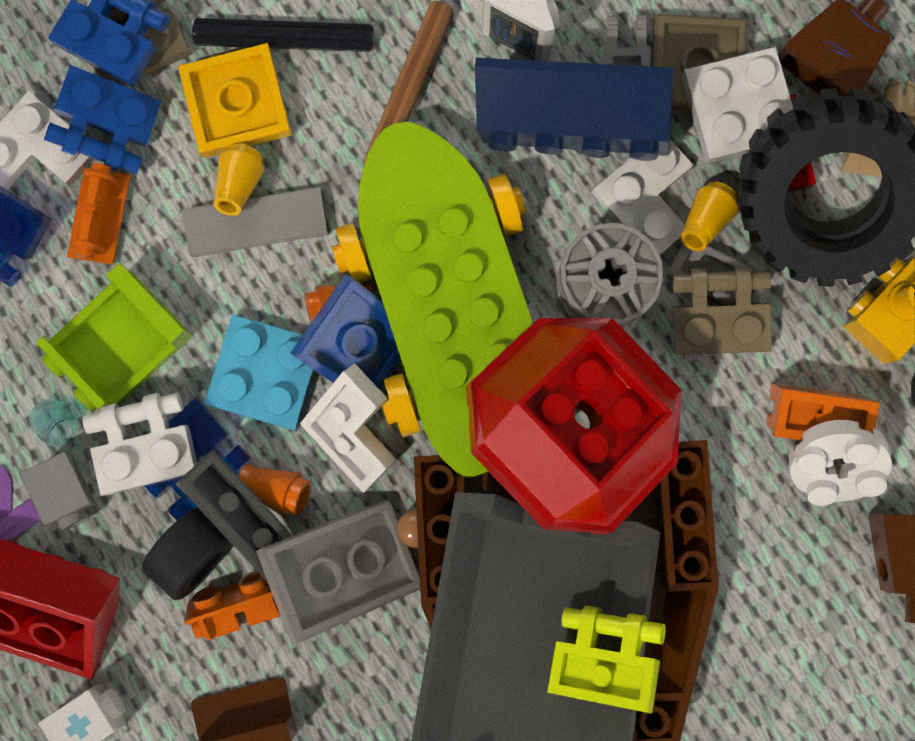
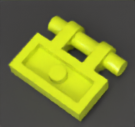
(607, 675)

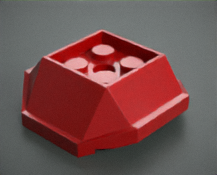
(537, 449)

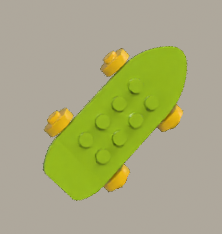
(440, 277)

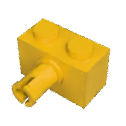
(887, 317)

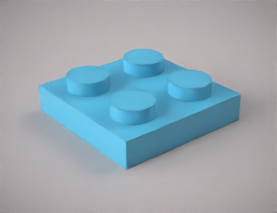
(260, 375)

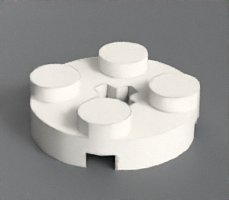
(865, 465)

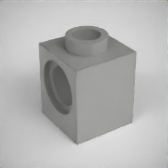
(59, 491)

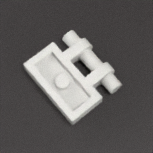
(142, 459)

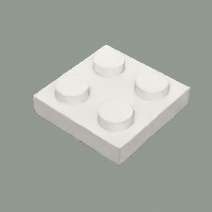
(734, 100)

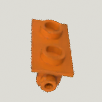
(98, 215)
(215, 609)

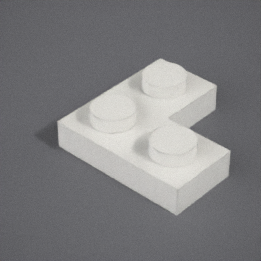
(23, 141)
(634, 197)
(340, 428)

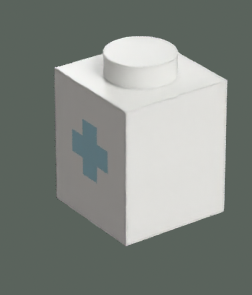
(86, 717)

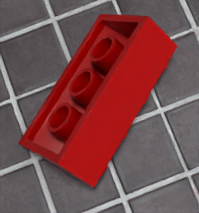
(54, 609)

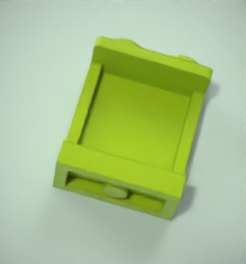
(114, 341)

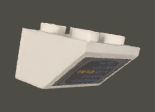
(521, 25)

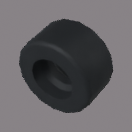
(185, 554)

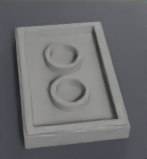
(339, 571)

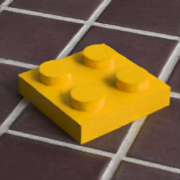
(234, 100)

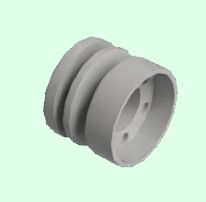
(624, 252)

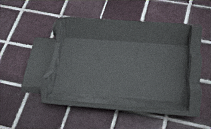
(502, 618)

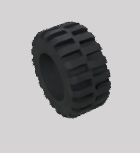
(841, 246)

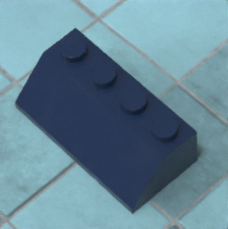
(574, 107)

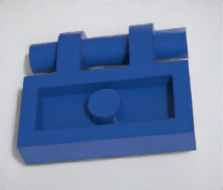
(106, 44)
(108, 108)

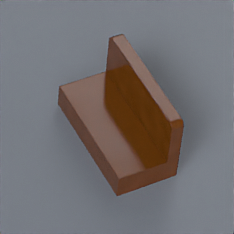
(246, 714)

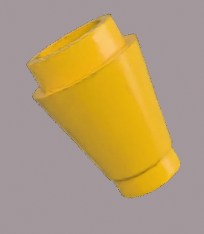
(237, 176)
(709, 214)

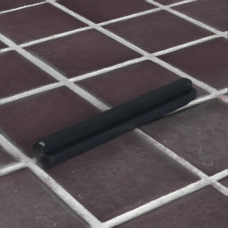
(283, 34)

